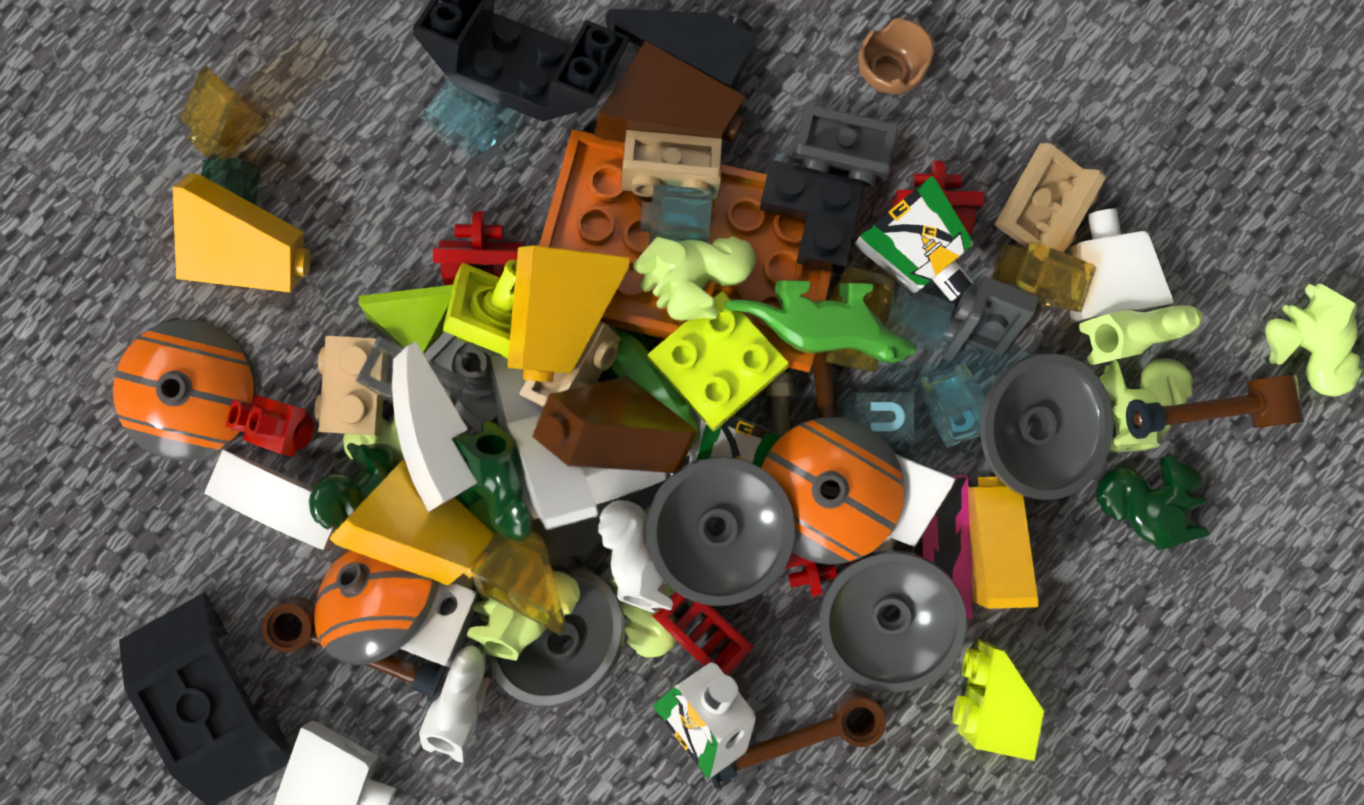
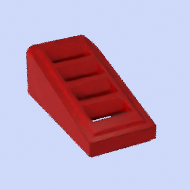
(728, 658)

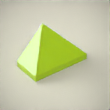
(409, 314)

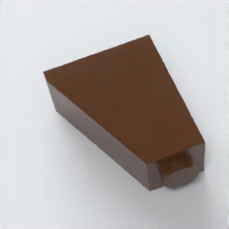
(669, 98)
(614, 428)

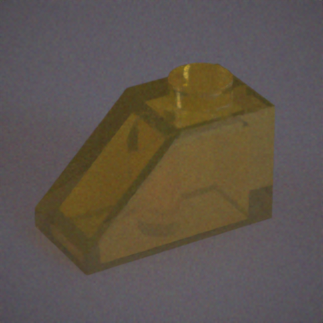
(218, 116)
(520, 579)

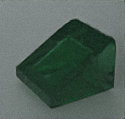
(234, 175)

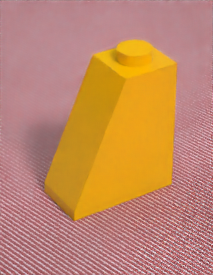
(233, 240)
(558, 307)
(401, 532)
(1000, 547)

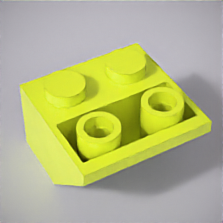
(997, 704)

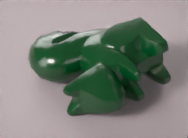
(494, 463)
(338, 497)
(1158, 514)

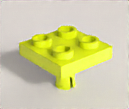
(482, 307)
(718, 363)

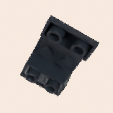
(517, 62)
(198, 705)

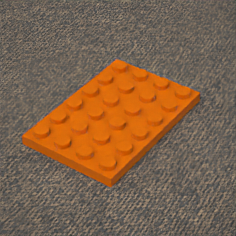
(600, 218)

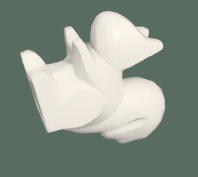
(637, 579)
(456, 710)

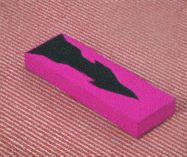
(948, 540)

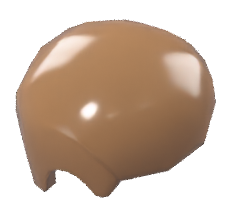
(896, 57)

